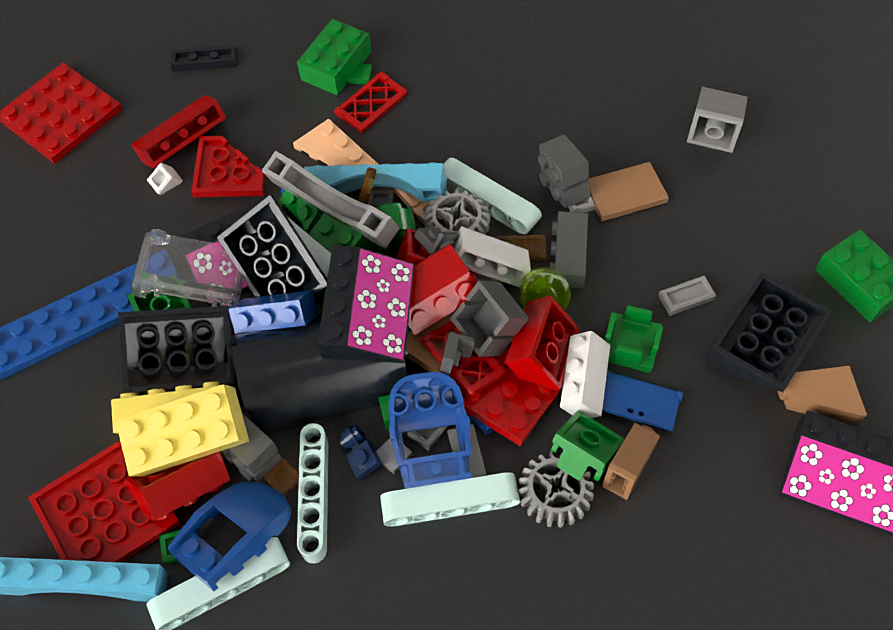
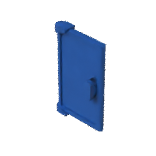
(655, 402)

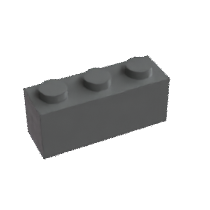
(570, 247)

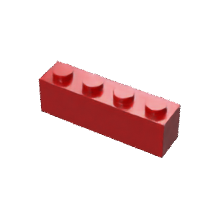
(178, 131)

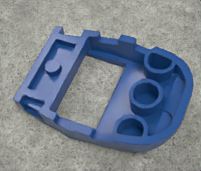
(427, 403)
(252, 507)

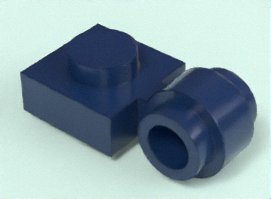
(363, 456)

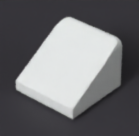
(164, 178)

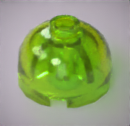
(543, 283)

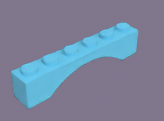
(419, 180)
(109, 579)

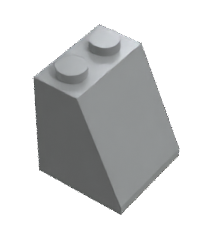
(717, 119)

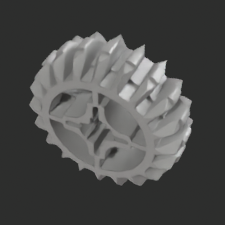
(453, 213)
(565, 495)

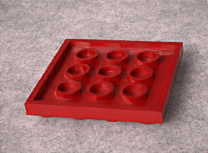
(59, 112)
(508, 404)
(94, 513)

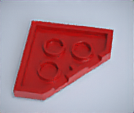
(224, 171)

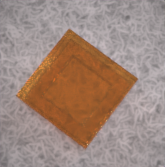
(282, 477)

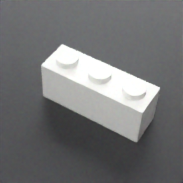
(492, 257)
(585, 374)

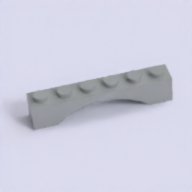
(355, 214)

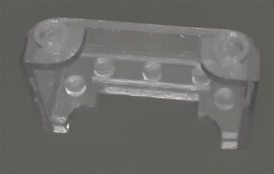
(186, 270)

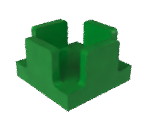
(633, 339)
(585, 445)

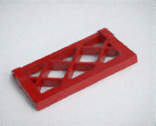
(389, 103)
(441, 334)

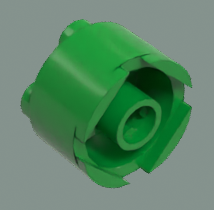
(403, 218)

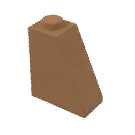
(827, 393)
(630, 460)

